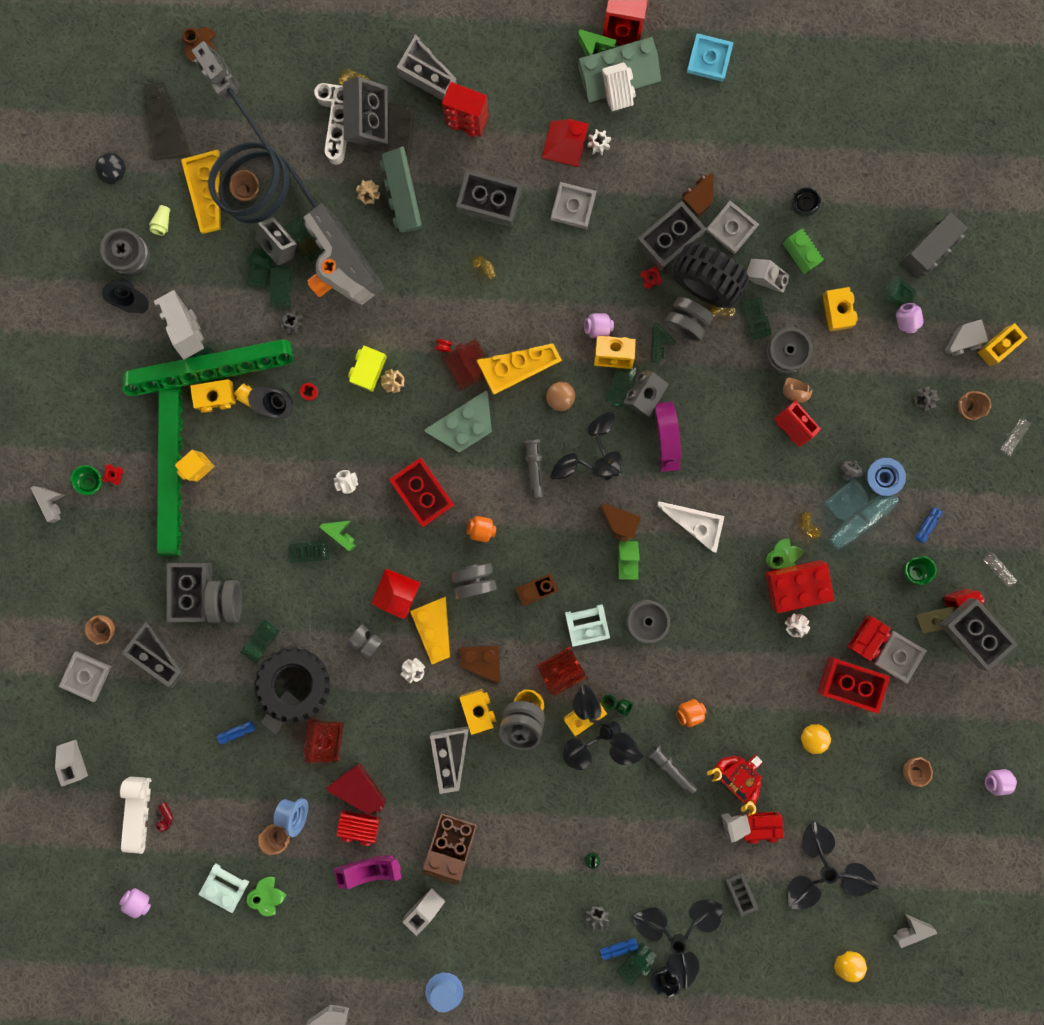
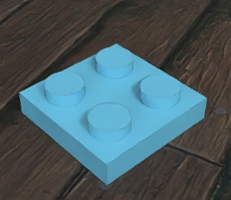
(710, 57)

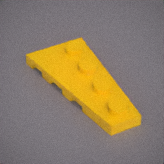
(197, 173)
(512, 368)

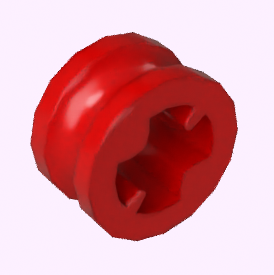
(443, 345)
(314, 392)

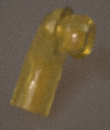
(486, 265)
(808, 528)

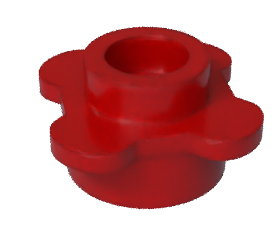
(650, 282)
(116, 479)

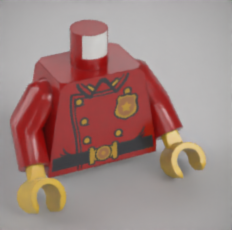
(740, 779)

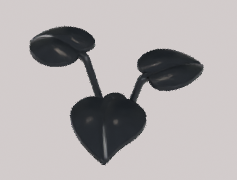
(604, 467)
(623, 748)
(819, 841)
(652, 924)

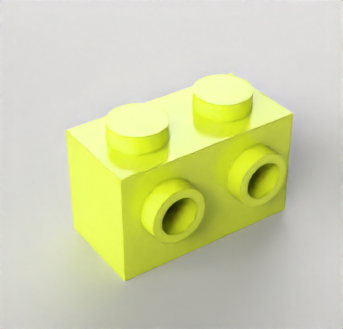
(367, 368)

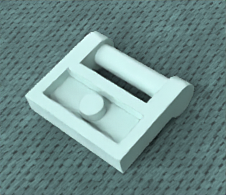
(590, 631)
(220, 893)

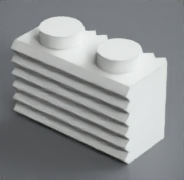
(618, 86)

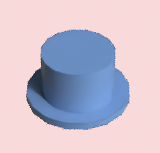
(886, 476)
(291, 815)
(444, 992)

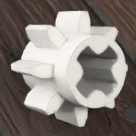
(595, 145)
(345, 481)
(797, 625)
(412, 670)

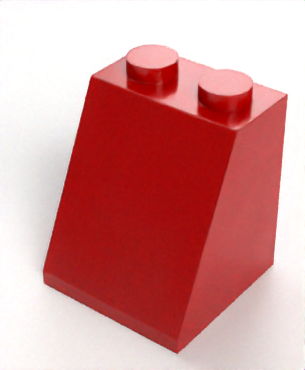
(624, 20)

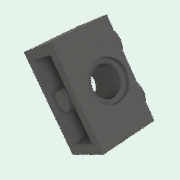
(275, 241)
(654, 388)

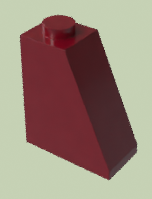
(358, 790)

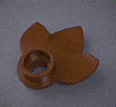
(202, 34)

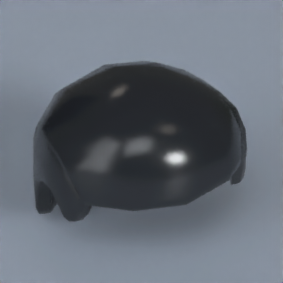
(110, 168)
(811, 201)
(672, 981)

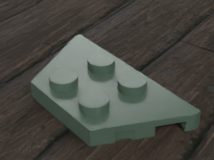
(464, 425)

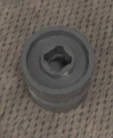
(364, 642)

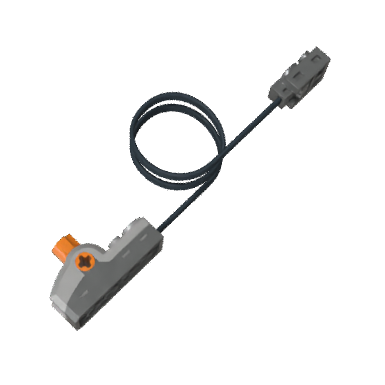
(342, 262)

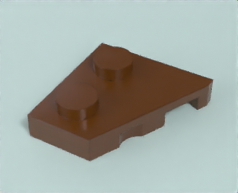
(482, 661)

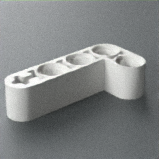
(335, 125)
(137, 794)

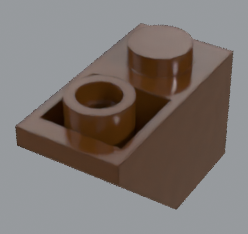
(701, 196)
(537, 589)

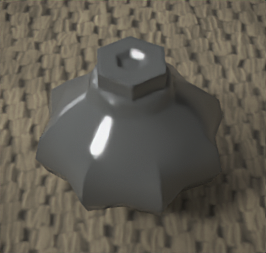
(851, 470)

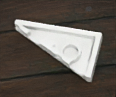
(702, 525)

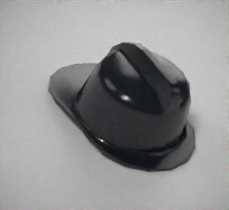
(125, 296)
(271, 401)

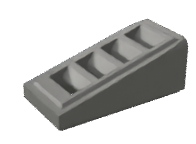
(747, 910)

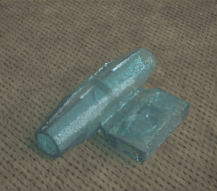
(857, 512)

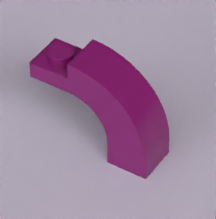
(668, 436)
(367, 870)

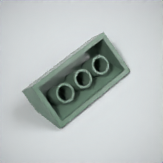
(639, 56)
(401, 189)

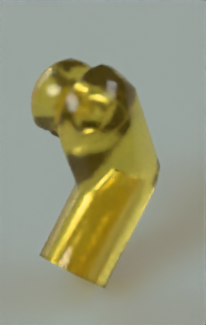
(721, 311)

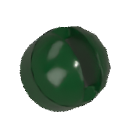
(609, 706)
(625, 707)
(588, 860)

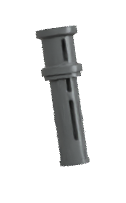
(533, 458)
(666, 764)

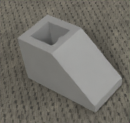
(767, 274)
(967, 336)
(69, 763)
(423, 911)
(330, 1016)

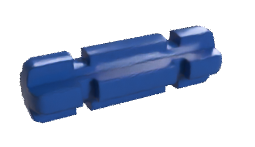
(928, 525)
(235, 732)
(619, 949)

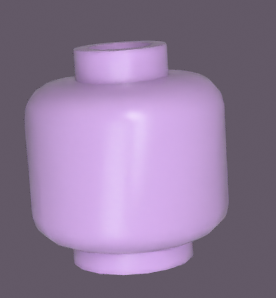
(909, 318)
(598, 325)
(1000, 782)
(134, 903)

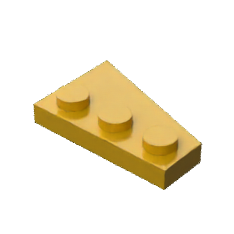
(433, 629)

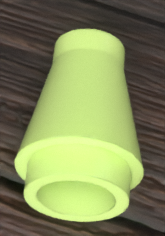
(160, 221)

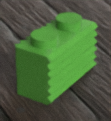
(803, 251)

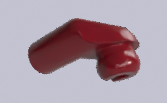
(166, 818)

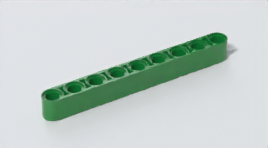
(207, 367)
(168, 479)

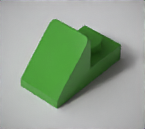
(591, 41)
(335, 531)
(628, 560)

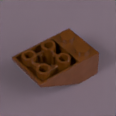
(449, 849)

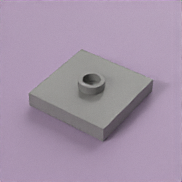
(573, 205)
(732, 227)
(899, 657)
(85, 676)

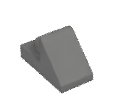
(45, 500)
(736, 826)
(918, 931)

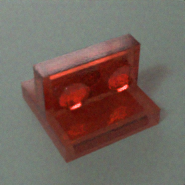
(463, 364)
(561, 671)
(323, 741)

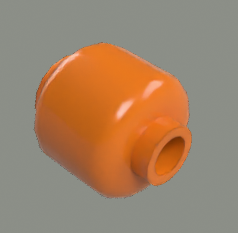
(481, 529)
(691, 713)

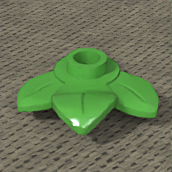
(786, 555)
(268, 896)

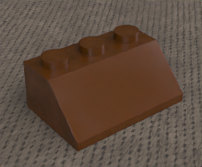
(619, 522)

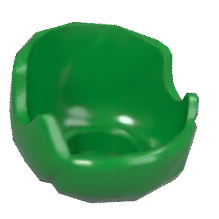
(82, 484)
(926, 567)

